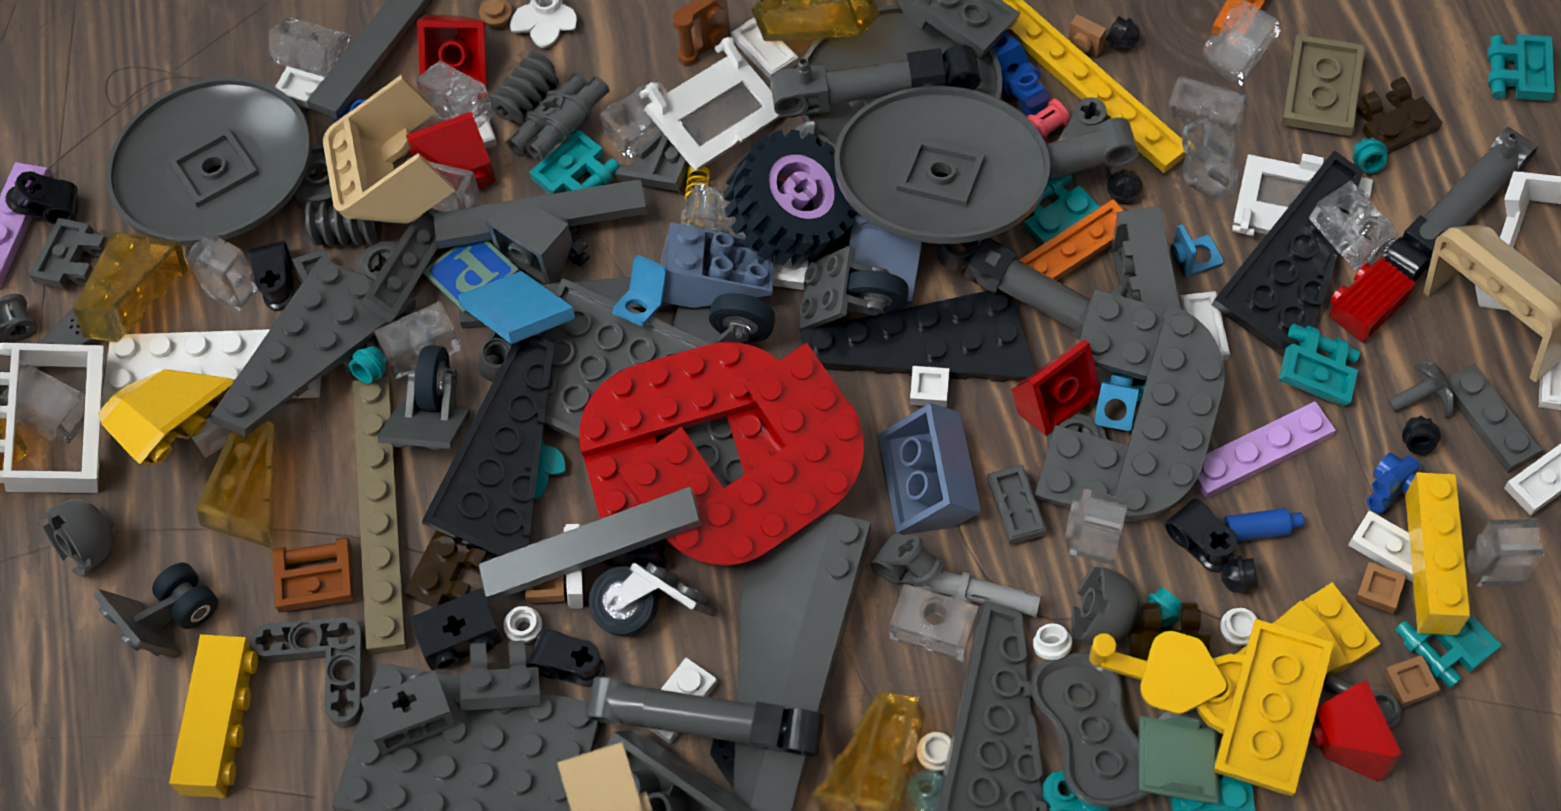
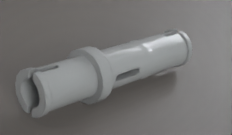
(981, 591)

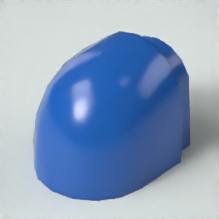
(1009, 53)

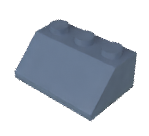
(929, 471)

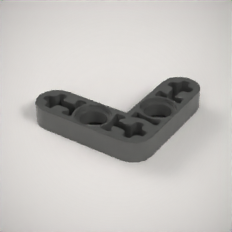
(335, 654)

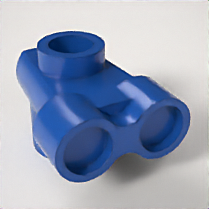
(1027, 88)
(1392, 478)

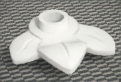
(544, 22)

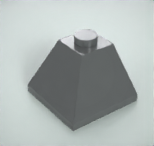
(533, 241)

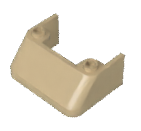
(362, 156)
(1506, 278)
(602, 782)

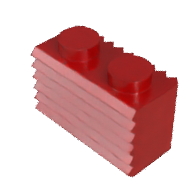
(1370, 299)

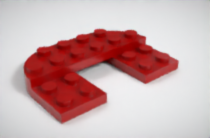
(661, 398)
(779, 494)

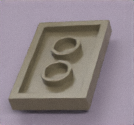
(1323, 85)

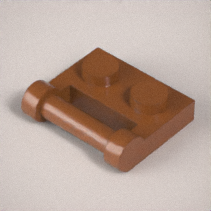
(710, 27)
(313, 584)

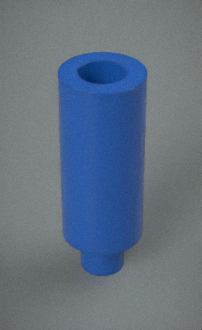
(1263, 524)

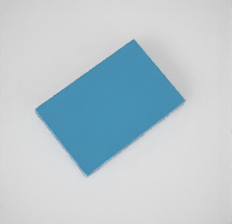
(516, 307)

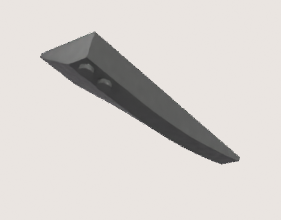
(790, 640)

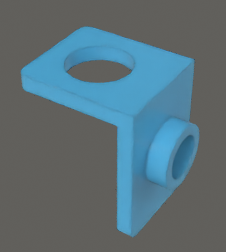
(1185, 252)
(645, 288)
(1120, 388)

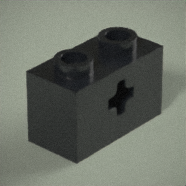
(437, 627)

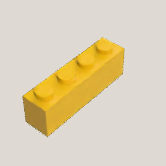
(1437, 554)
(213, 717)

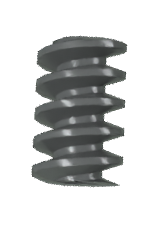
(524, 87)
(334, 227)

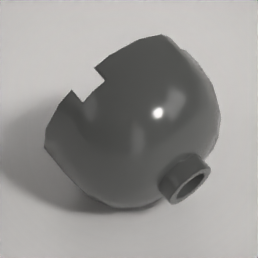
(79, 532)
(1107, 606)

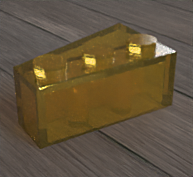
(877, 760)

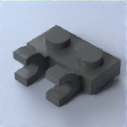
(62, 252)
(499, 687)

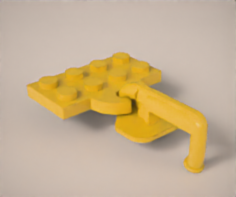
(1266, 699)

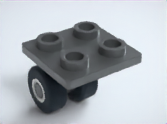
(178, 599)

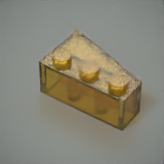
(813, 18)
(125, 282)
(243, 487)

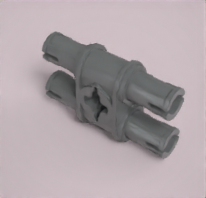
(557, 116)

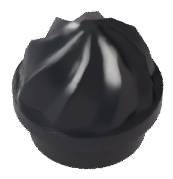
(1123, 34)
(1124, 186)
(1421, 435)
(1240, 575)

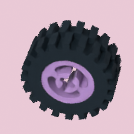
(773, 215)

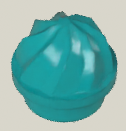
(1370, 155)
(368, 364)
(1168, 604)

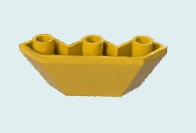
(158, 409)

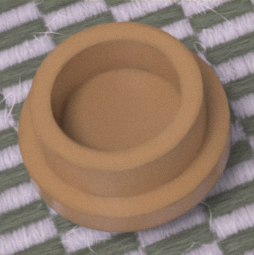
(495, 13)

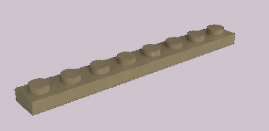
(379, 520)

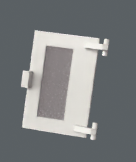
(713, 108)
(1270, 189)

